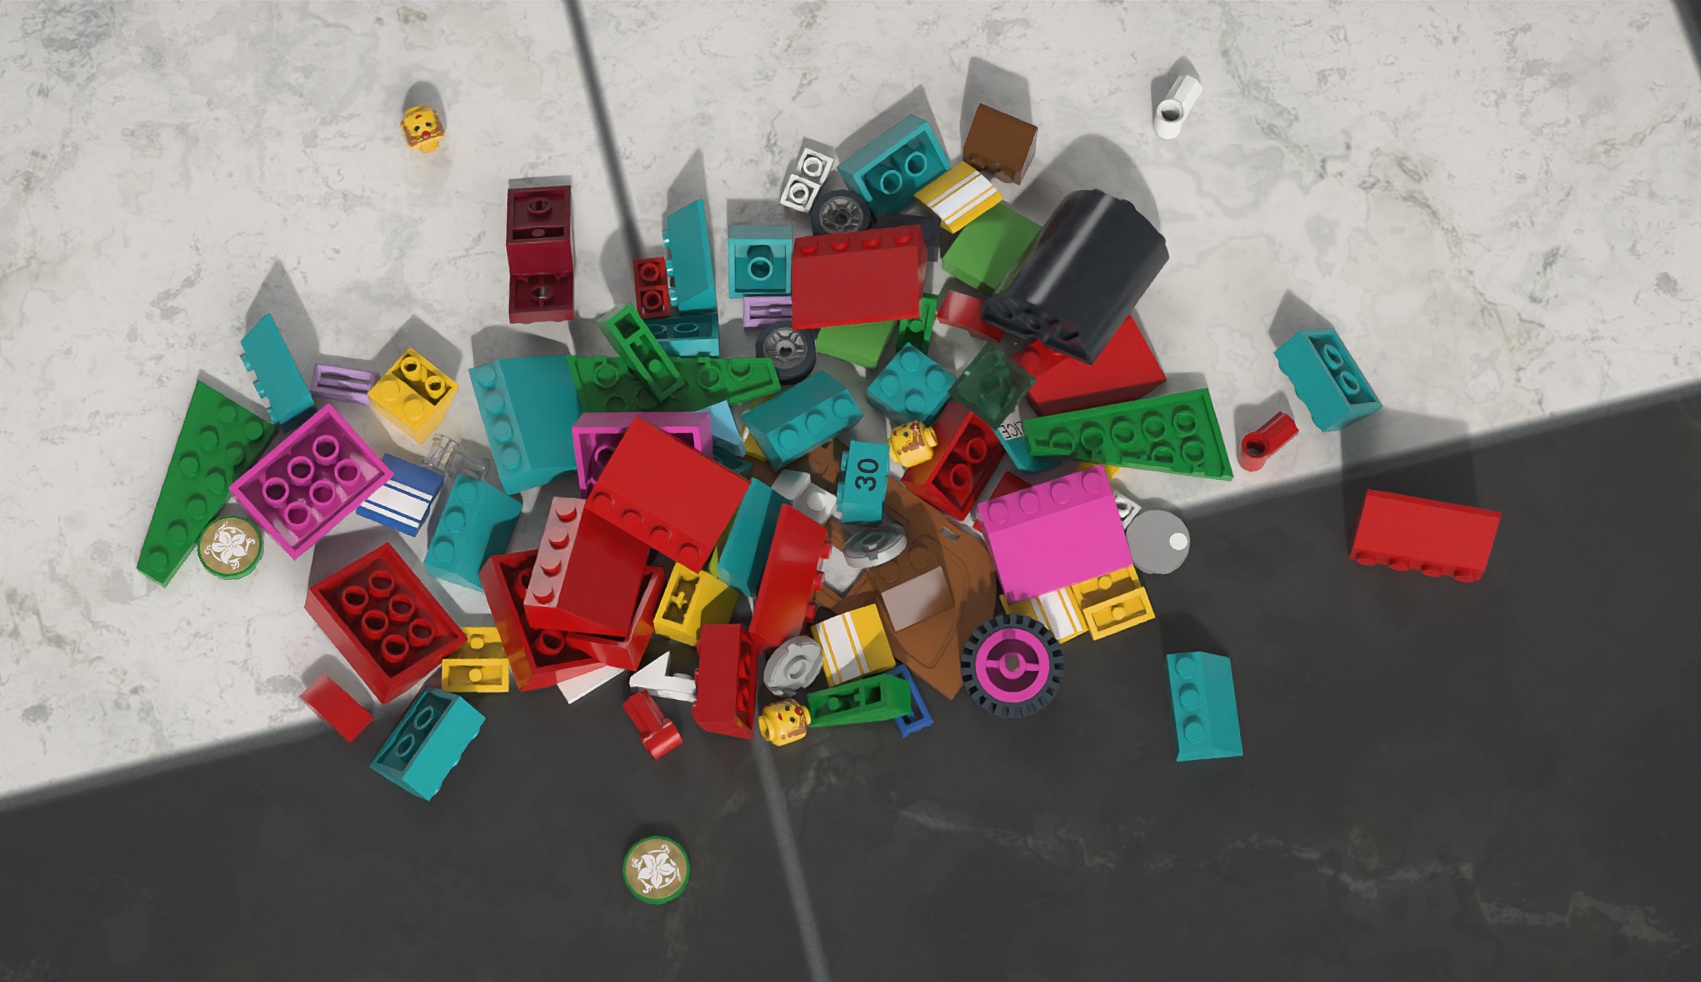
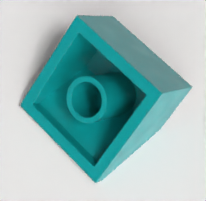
(760, 260)

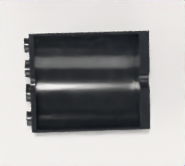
(1079, 275)

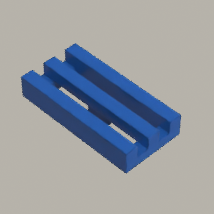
(915, 725)

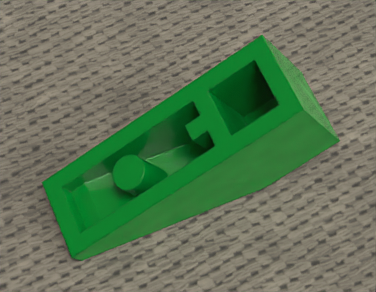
(640, 350)
(860, 702)

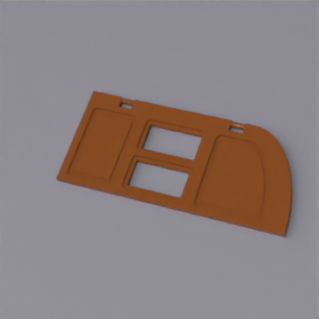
(935, 645)

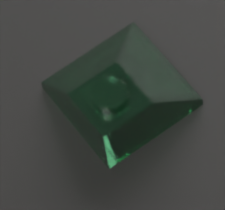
(992, 386)

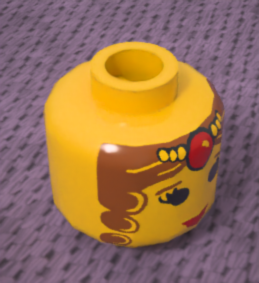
(422, 129)
(912, 443)
(784, 721)

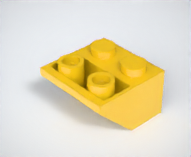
(413, 395)
(693, 602)

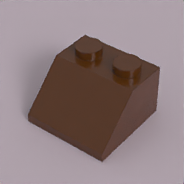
(1000, 144)
(911, 586)

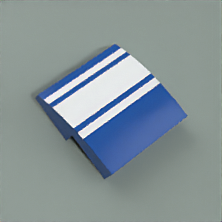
(405, 498)

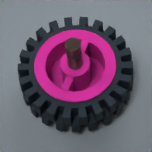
(1012, 666)

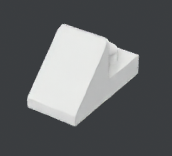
(805, 496)
(657, 682)

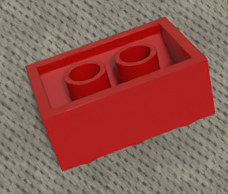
(959, 464)
(629, 650)
(726, 680)

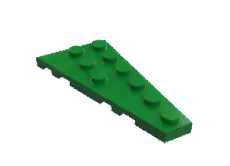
(612, 387)
(1150, 434)
(211, 454)

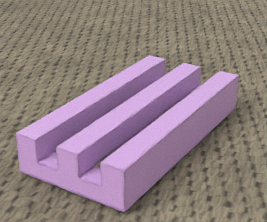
(764, 301)
(342, 396)

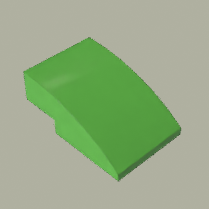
(989, 247)
(857, 343)

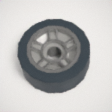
(838, 205)
(783, 337)

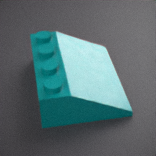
(528, 418)

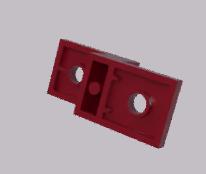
(540, 254)

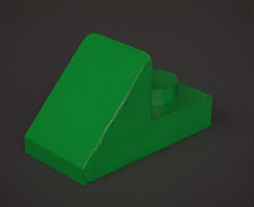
(919, 330)

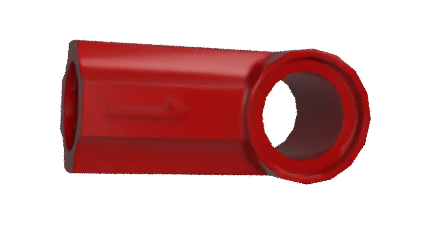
(1267, 441)
(655, 731)

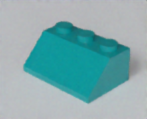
(895, 166)
(690, 261)
(687, 335)
(277, 375)
(1327, 379)
(802, 419)
(470, 531)
(751, 539)
(1202, 706)
(428, 742)

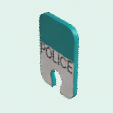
(1013, 441)

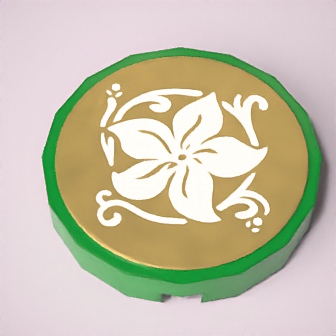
(230, 547)
(656, 870)

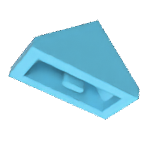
(724, 428)

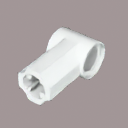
(1176, 106)

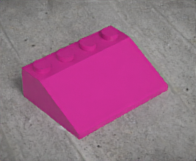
(600, 434)
(310, 482)
(1054, 534)

